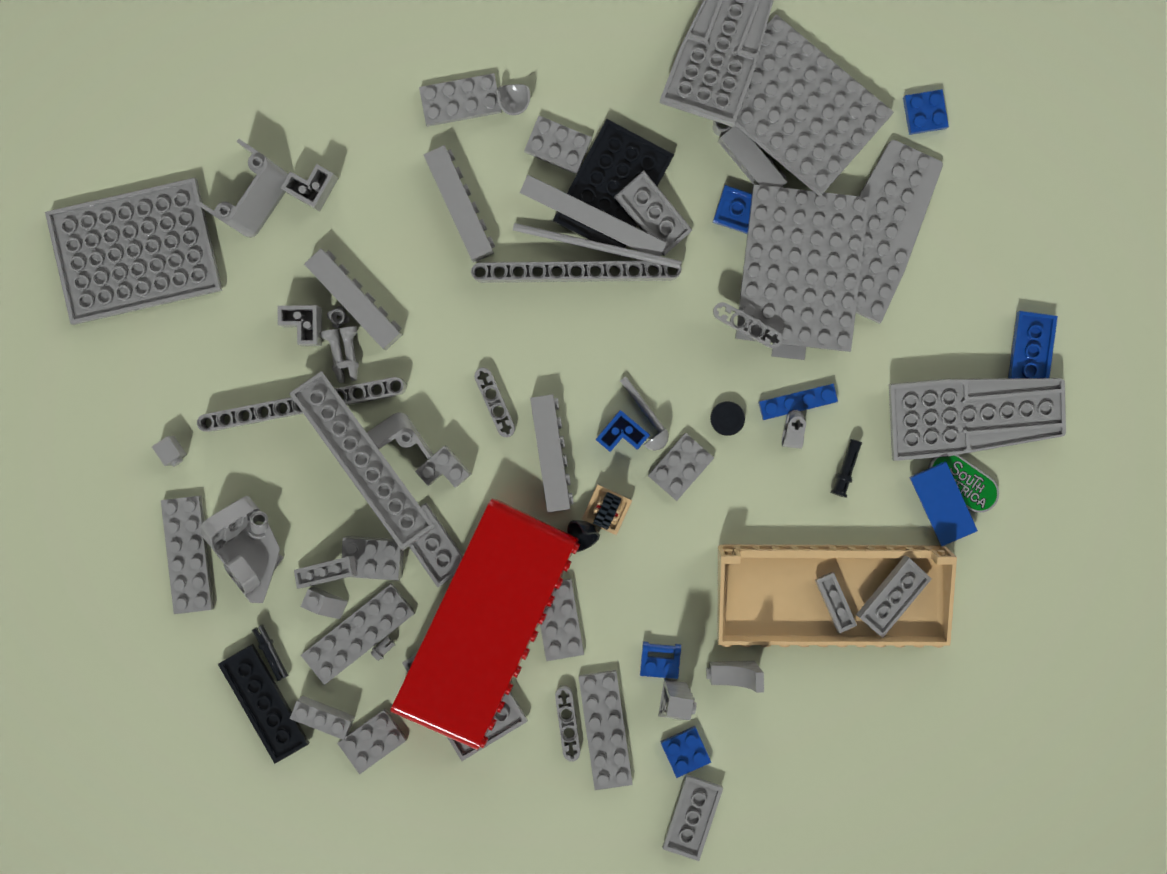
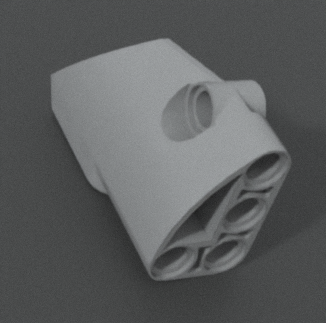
(244, 547)

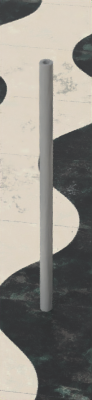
(597, 245)

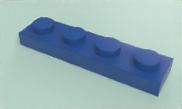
(798, 401)

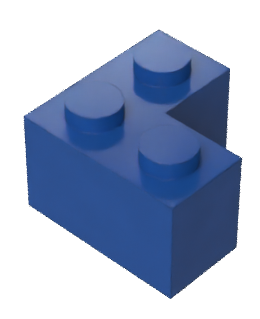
(622, 427)

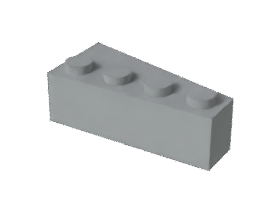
(676, 701)

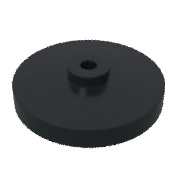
(727, 418)

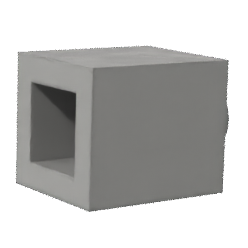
(169, 451)

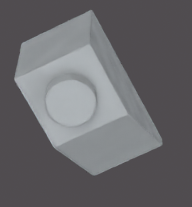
(323, 603)

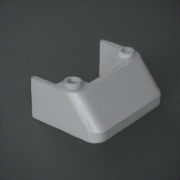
(258, 199)
(399, 428)

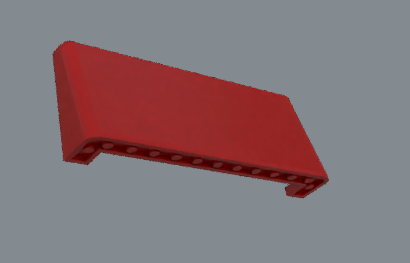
(485, 624)

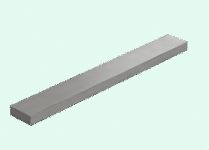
(592, 217)

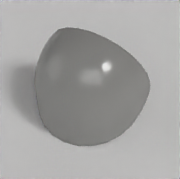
(513, 98)

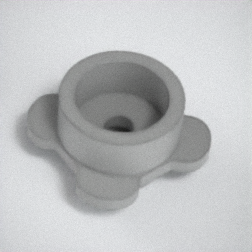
(332, 315)

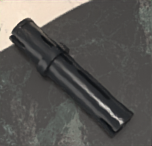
(270, 652)

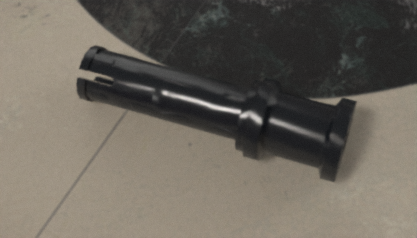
(844, 477)

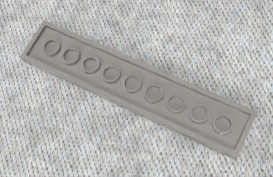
(362, 461)

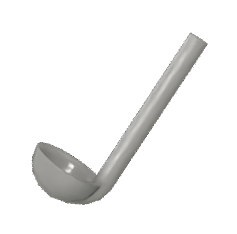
(660, 439)

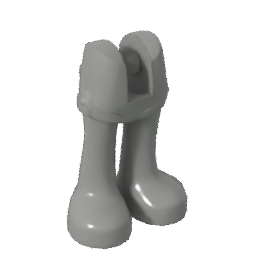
(338, 364)

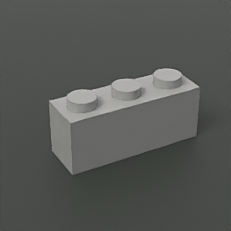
(322, 717)

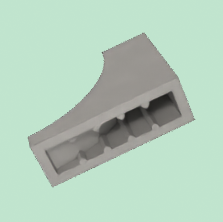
(736, 673)

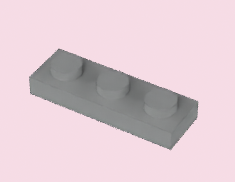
(835, 602)

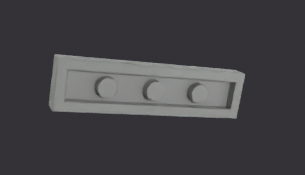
(326, 572)

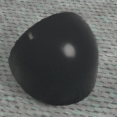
(585, 531)

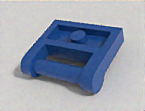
(660, 666)

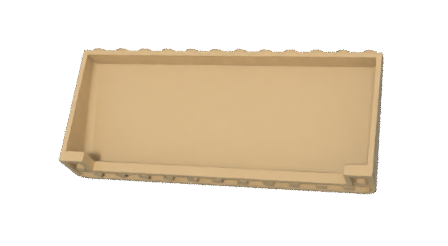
(773, 597)

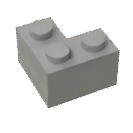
(311, 191)
(306, 319)
(443, 463)

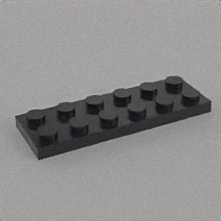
(263, 703)

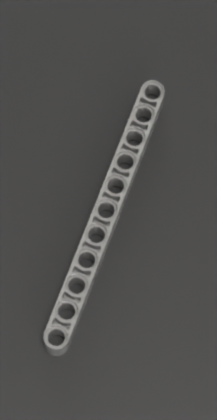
(566, 275)
(292, 408)

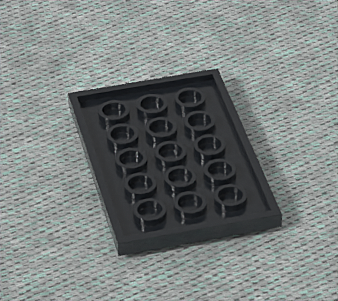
(608, 167)

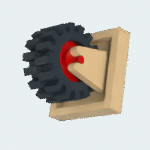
(606, 509)

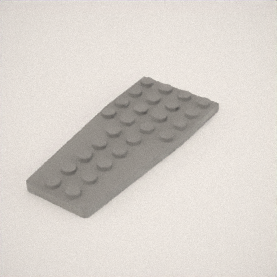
(718, 59)
(897, 206)
(973, 415)

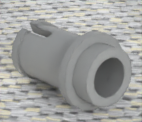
(379, 652)

